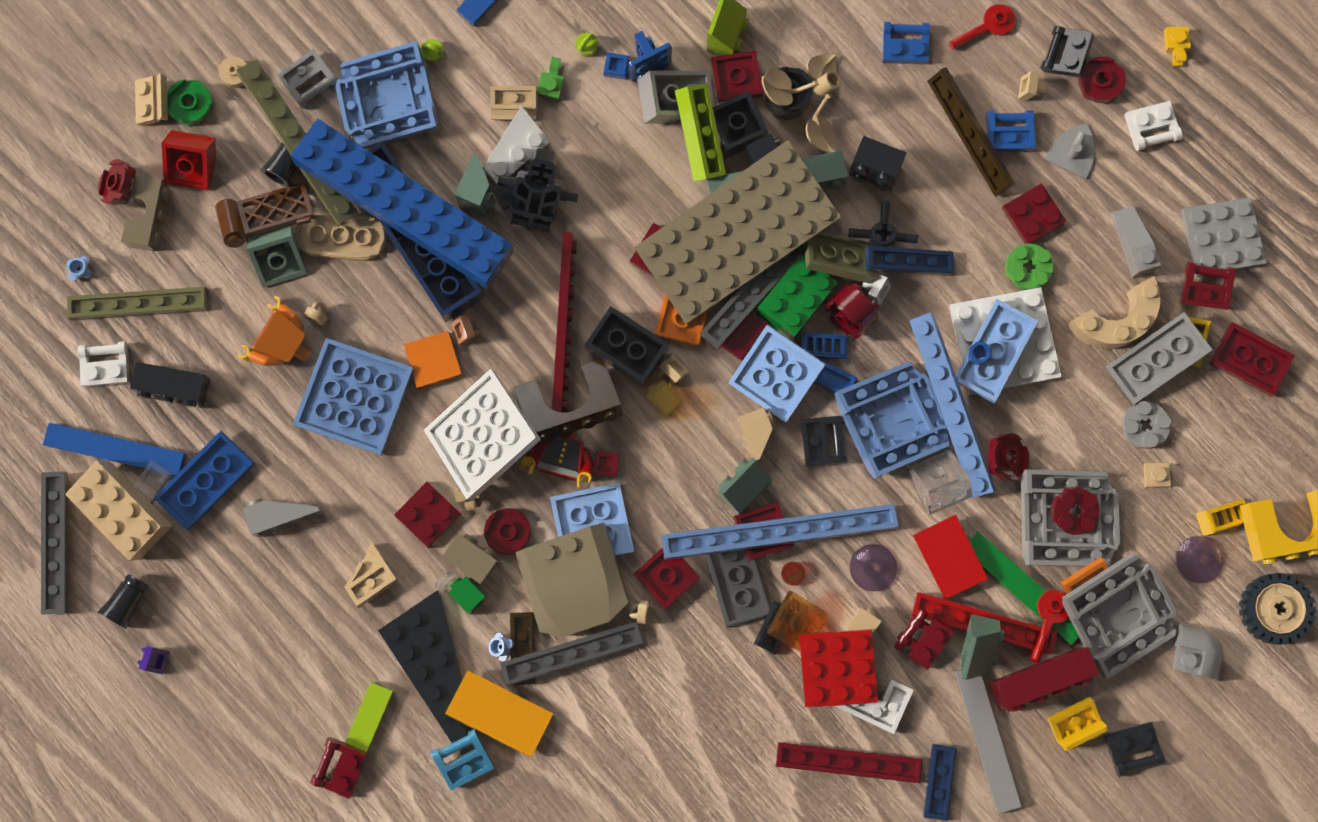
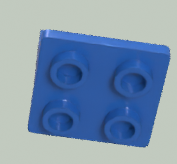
(649, 57)

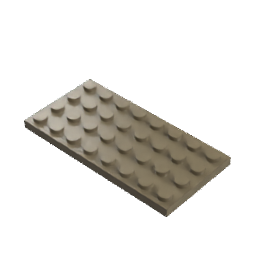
(737, 232)

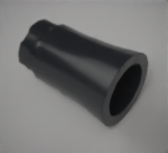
(280, 167)
(124, 601)

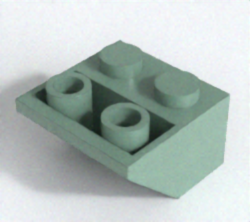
(744, 486)

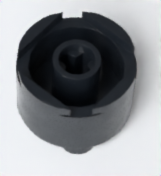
(800, 100)

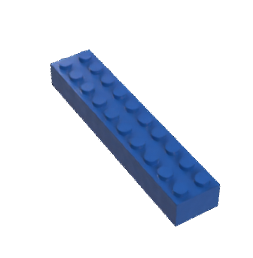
(402, 203)

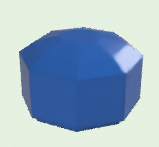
(979, 353)

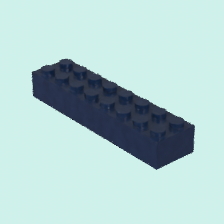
(444, 285)

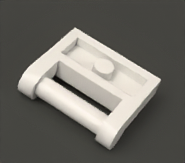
(1150, 119)
(104, 372)

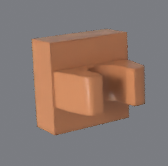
(463, 329)

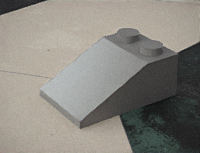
(659, 96)

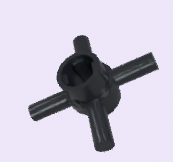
(883, 226)

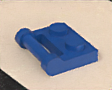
(905, 50)
(1011, 137)

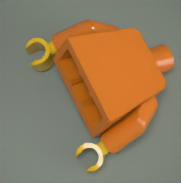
(279, 338)

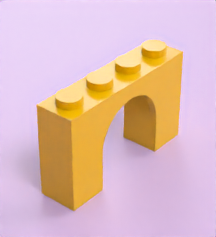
(1266, 537)

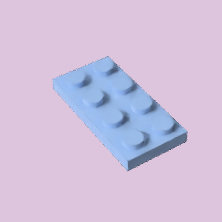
(1006, 333)

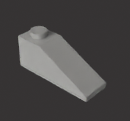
(1135, 242)
(272, 515)

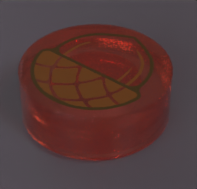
(792, 573)

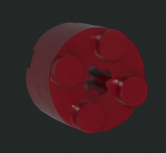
(852, 310)

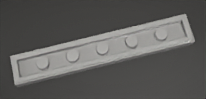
(988, 743)

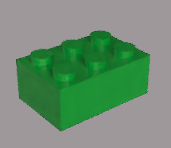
(796, 298)

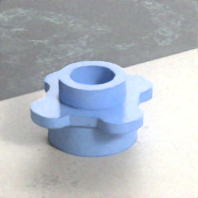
(73, 264)
(495, 646)

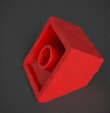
(188, 159)

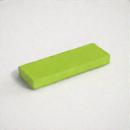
(369, 716)

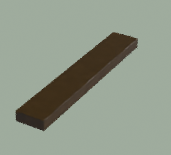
(971, 132)

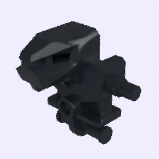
(537, 191)

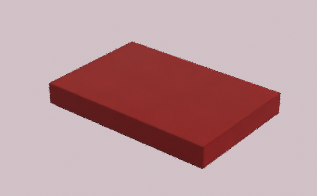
(950, 557)

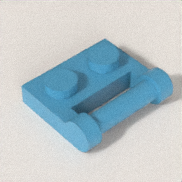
(466, 766)

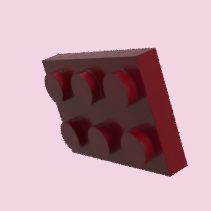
(1252, 359)

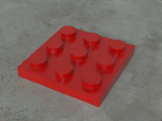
(838, 668)

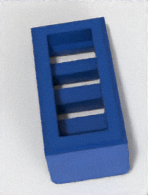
(804, 343)

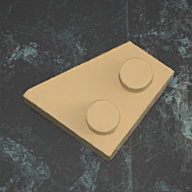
(370, 578)

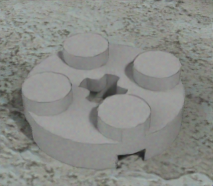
(1159, 423)

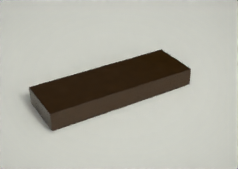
(523, 637)

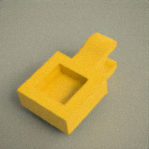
(1178, 42)

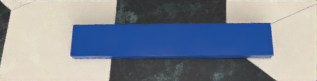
(111, 448)

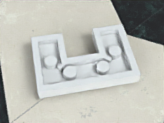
(885, 713)

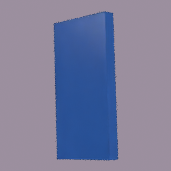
(204, 480)

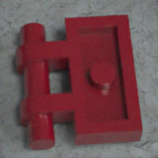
(929, 644)

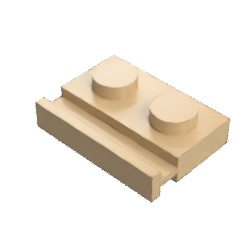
(508, 99)
(151, 100)

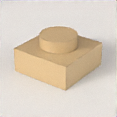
(1156, 475)

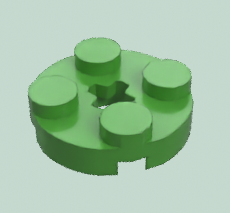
(1038, 257)

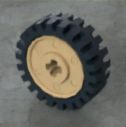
(1262, 617)

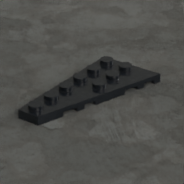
(428, 657)

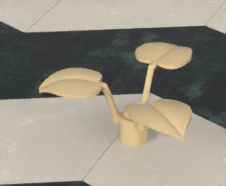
(824, 72)

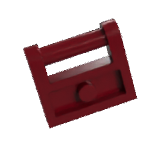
(1207, 293)
(346, 771)

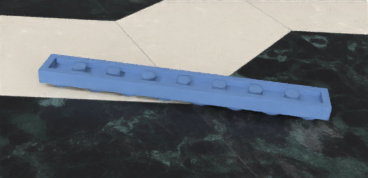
(952, 403)

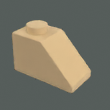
(756, 430)

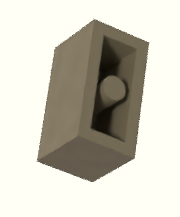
(470, 558)

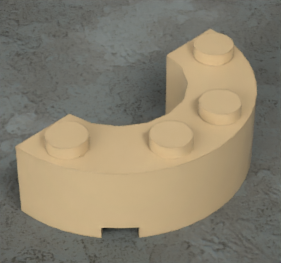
(1112, 334)

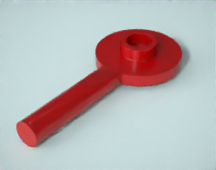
(996, 20)
(1052, 612)

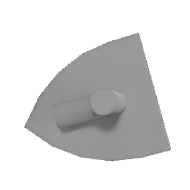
(1073, 151)

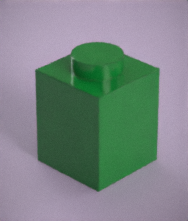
(466, 594)

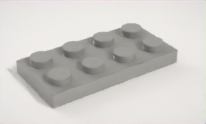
(1158, 358)

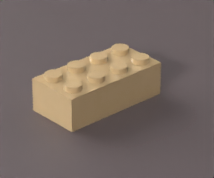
(118, 510)

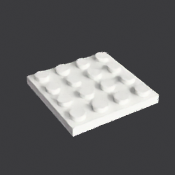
(1038, 359)
(481, 435)

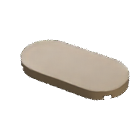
(355, 239)

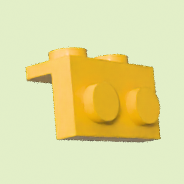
(1077, 724)

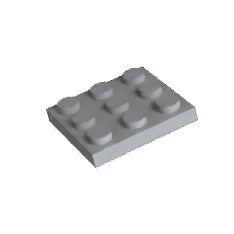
(1224, 235)

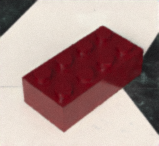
(1043, 678)

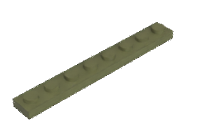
(290, 134)

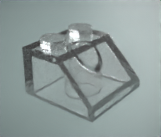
(940, 481)

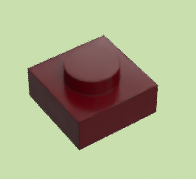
(605, 464)

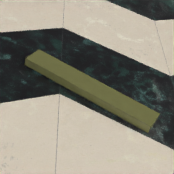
(137, 303)

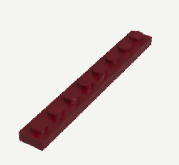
(565, 315)

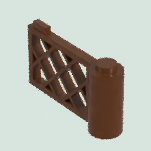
(234, 220)

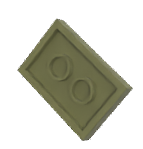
(838, 256)

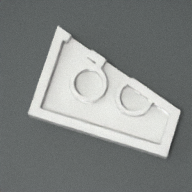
(515, 146)

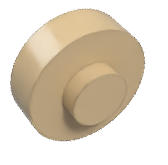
(228, 69)

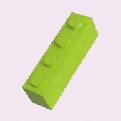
(700, 132)

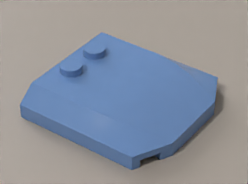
(386, 96)
(893, 418)

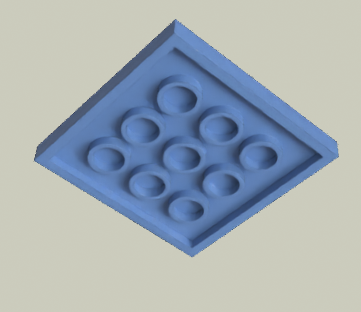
(353, 396)

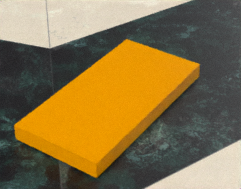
(499, 713)

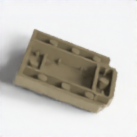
(573, 581)

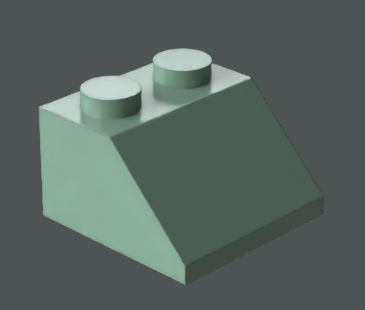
(474, 190)
(276, 256)
(980, 647)

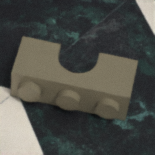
(145, 232)

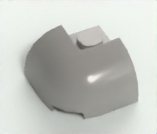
(1197, 652)

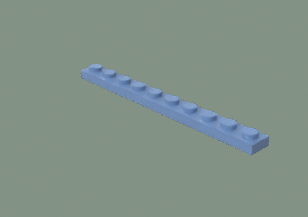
(779, 531)

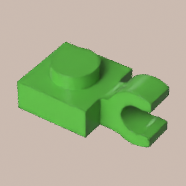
(551, 83)

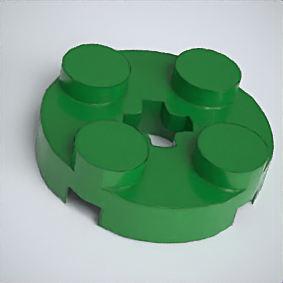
(191, 114)

